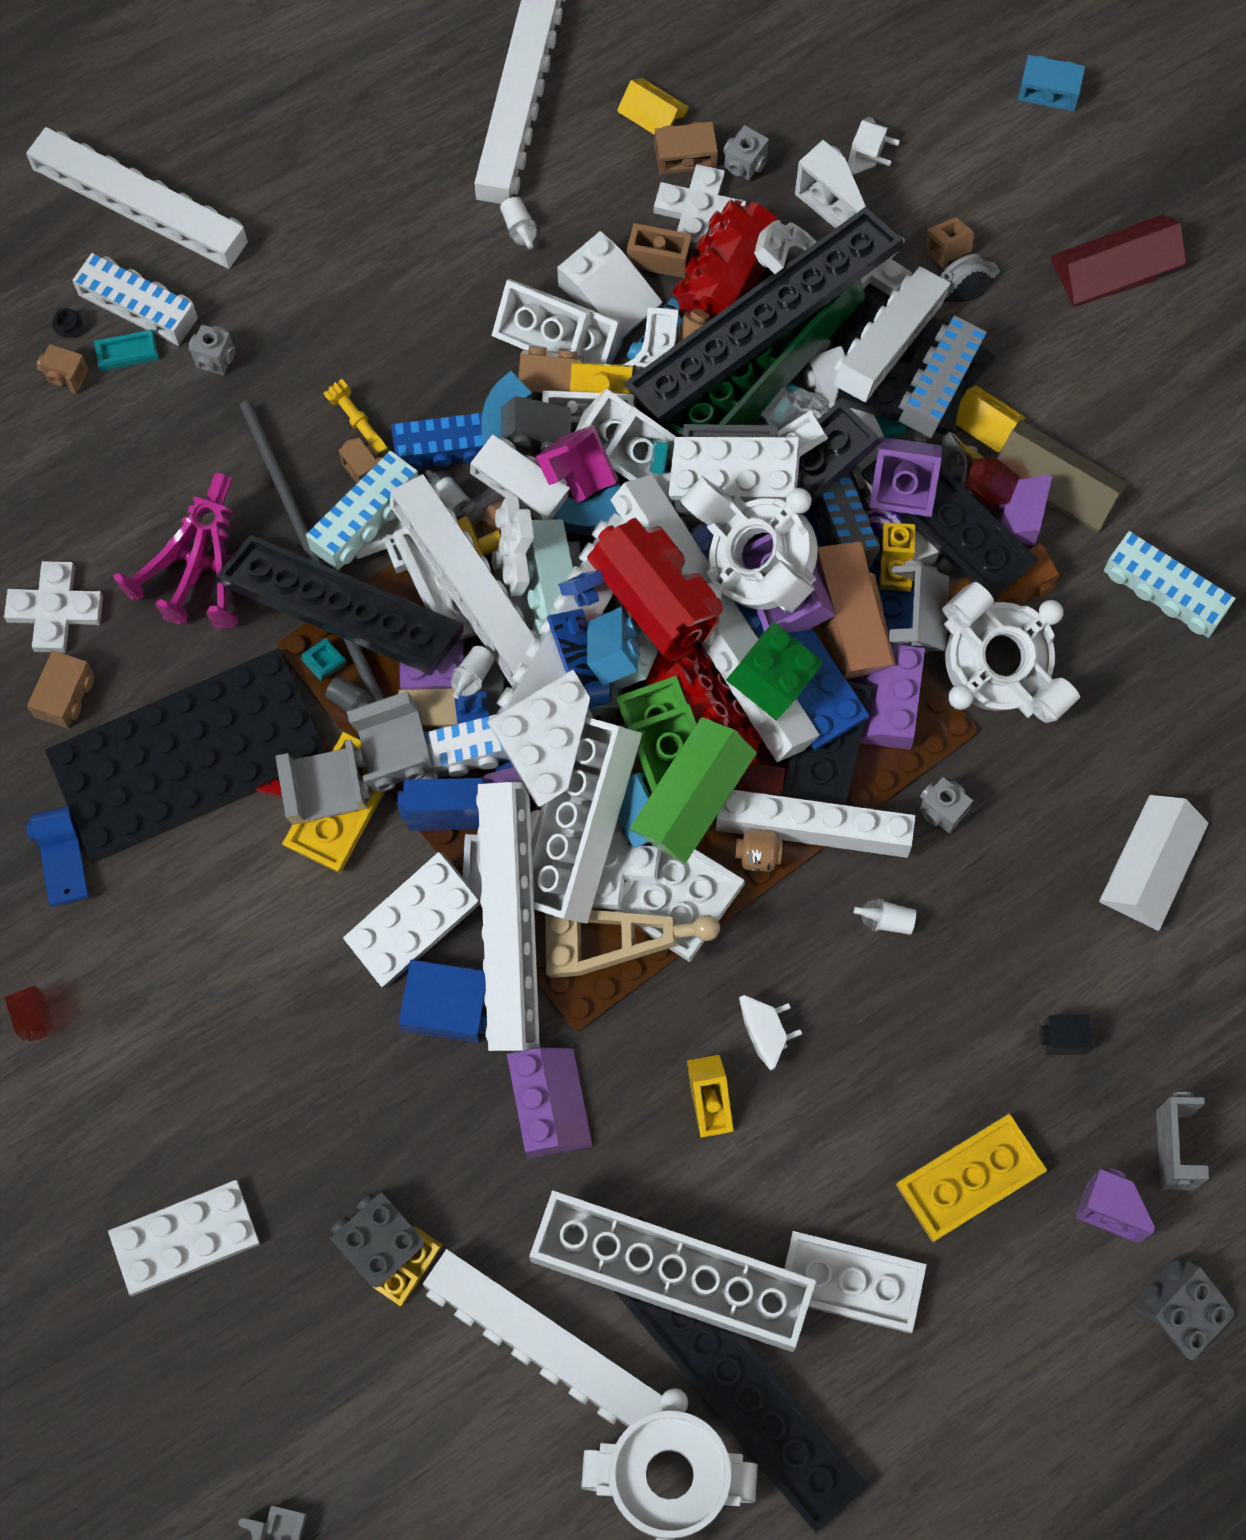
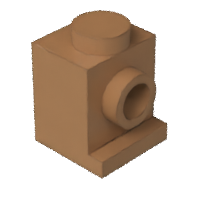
(948, 241)
(63, 367)
(358, 458)

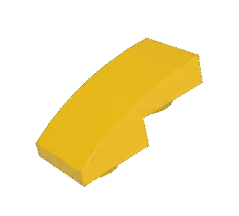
(896, 548)
(405, 1279)

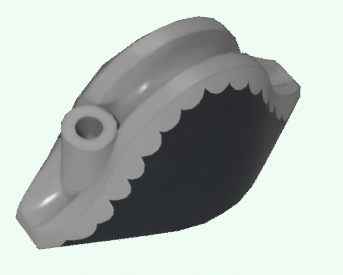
(968, 277)
(958, 458)

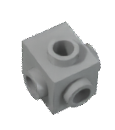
(746, 153)
(212, 349)
(945, 804)

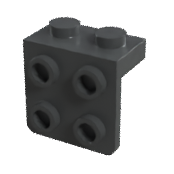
(376, 1239)
(1185, 1306)

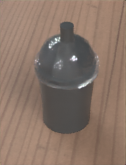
(348, 695)

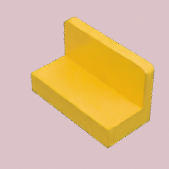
(650, 105)
(987, 417)

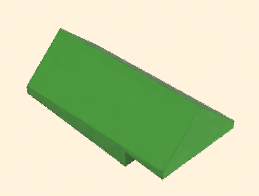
(664, 721)
(693, 789)

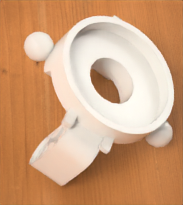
(788, 572)
(972, 624)
(621, 1471)

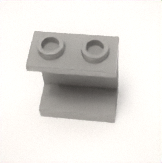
(929, 599)
(392, 741)
(323, 784)
(1173, 1174)

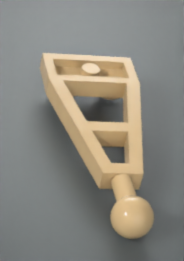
(564, 940)

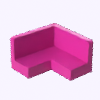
(579, 460)

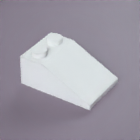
(828, 184)
(607, 283)

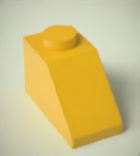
(710, 1095)

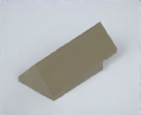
(1077, 484)

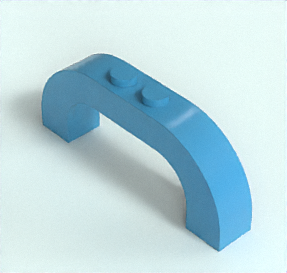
(578, 517)

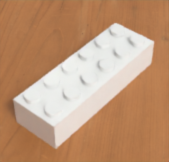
(580, 823)

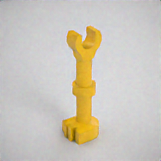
(339, 395)

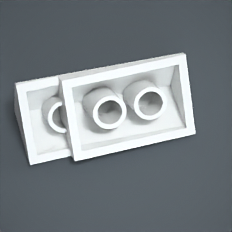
(540, 319)
(626, 435)
(1155, 860)

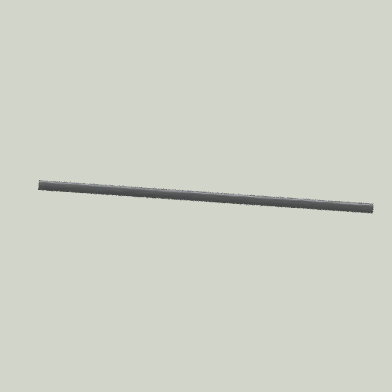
(301, 530)

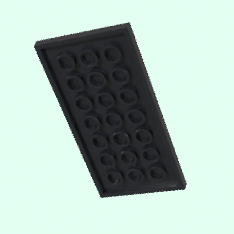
(183, 755)

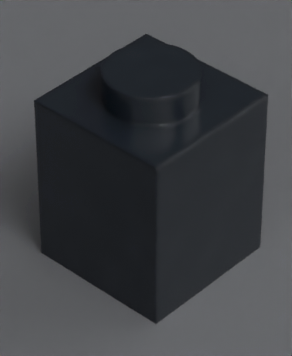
(1066, 1034)

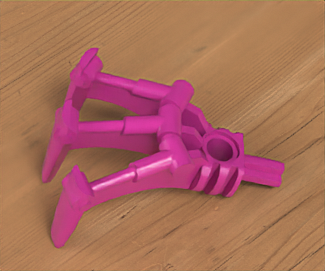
(196, 558)

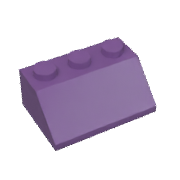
(809, 613)
(894, 699)
(549, 1101)

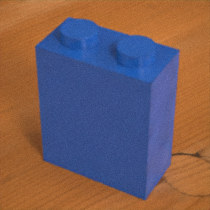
(440, 804)
(444, 1001)

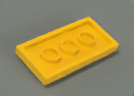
(333, 838)
(971, 1178)

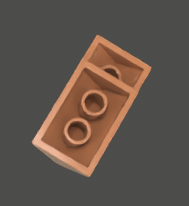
(858, 632)

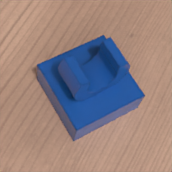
(582, 587)
(471, 707)

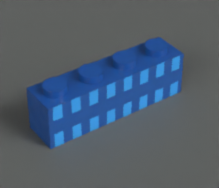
(438, 441)

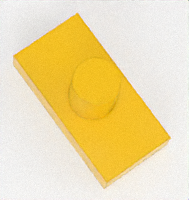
(599, 376)
(483, 545)

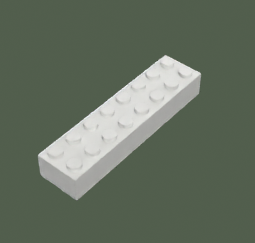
(672, 1271)

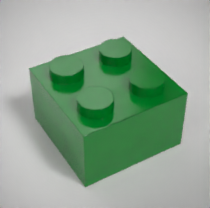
(774, 671)

